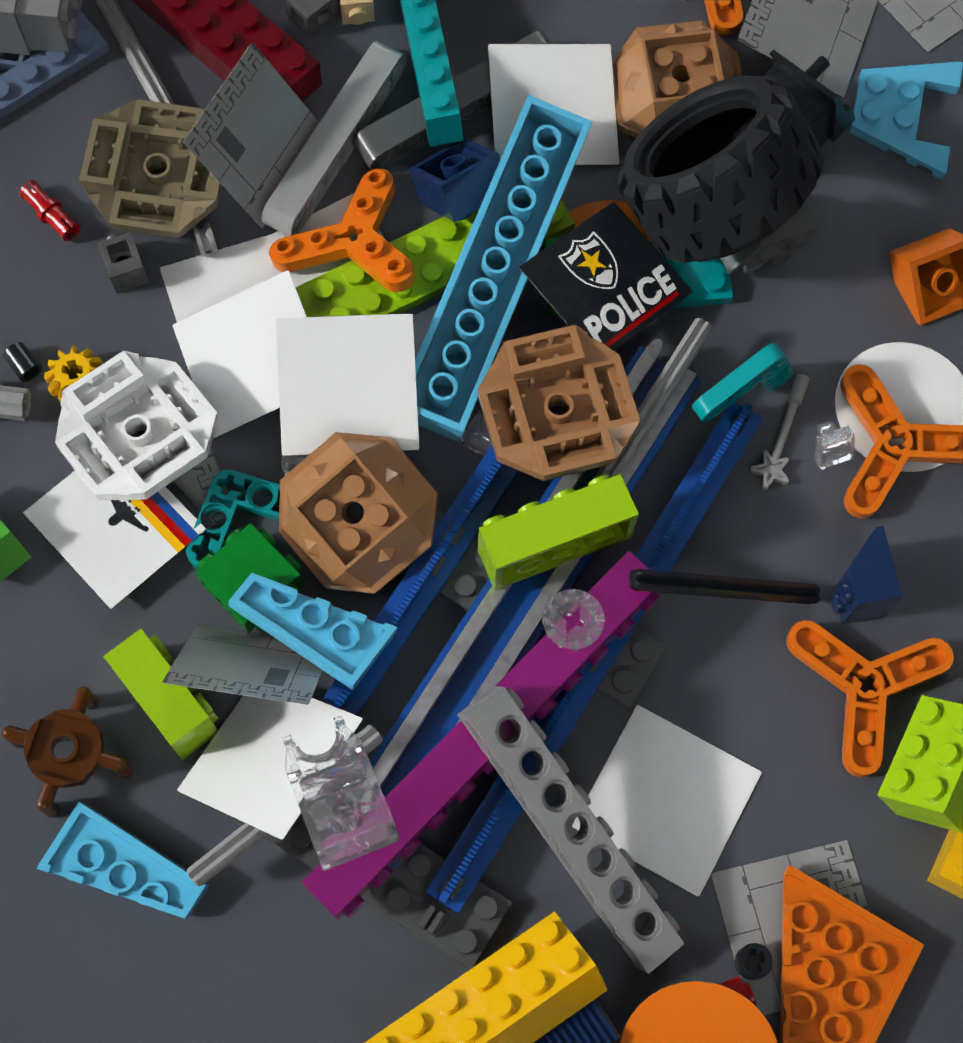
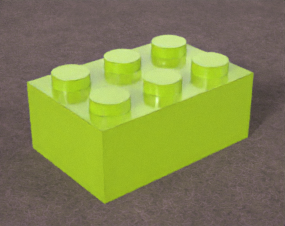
(179, 716)
(928, 767)

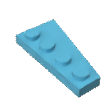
(325, 635)
(112, 859)

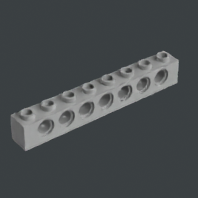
(659, 935)

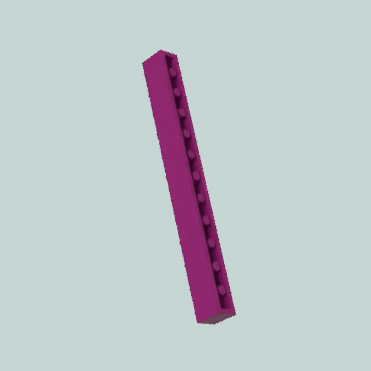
(458, 760)

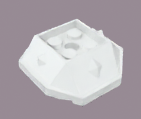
(130, 397)

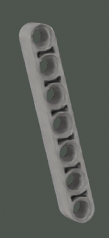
(332, 139)

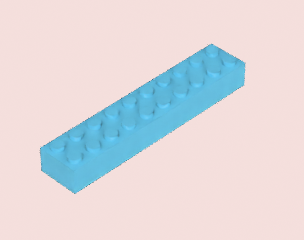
(487, 273)

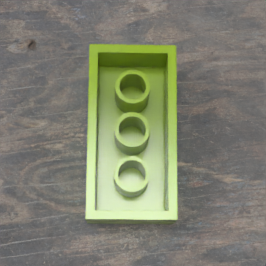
(556, 530)

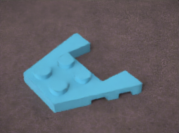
(890, 107)

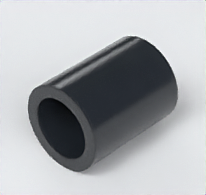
(22, 362)

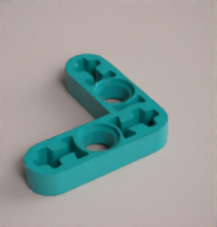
(767, 366)
(230, 505)

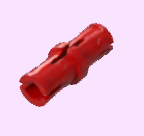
(49, 210)

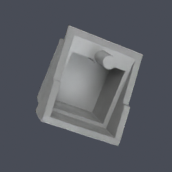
(37, 25)

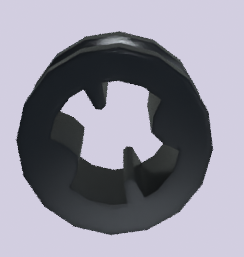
(764, 968)

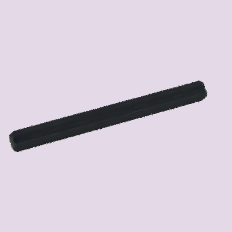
(723, 586)

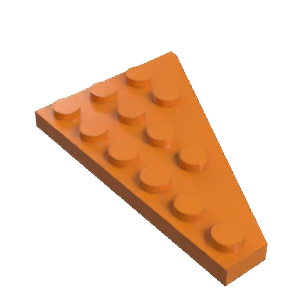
(837, 965)

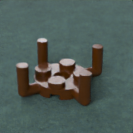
(76, 768)

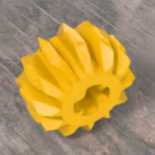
(63, 370)

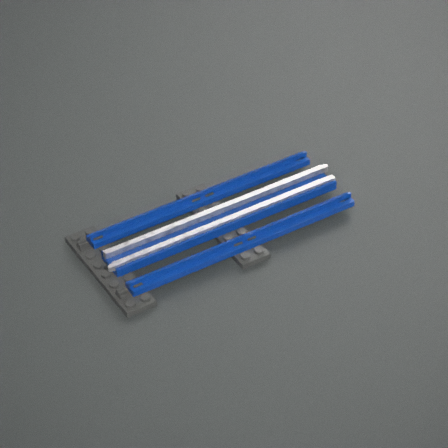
(442, 897)

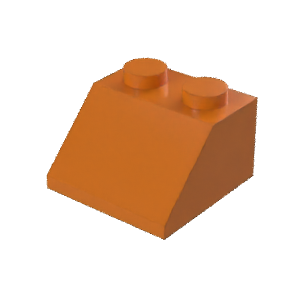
(930, 275)

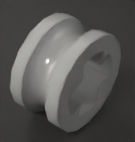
(205, 239)

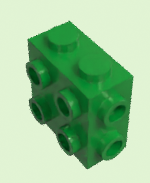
(245, 553)

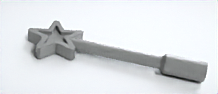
(772, 465)

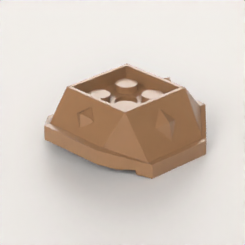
(654, 61)
(565, 371)
(395, 502)

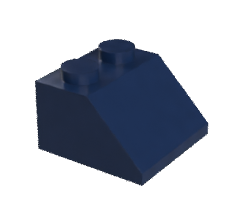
(455, 179)
(869, 583)

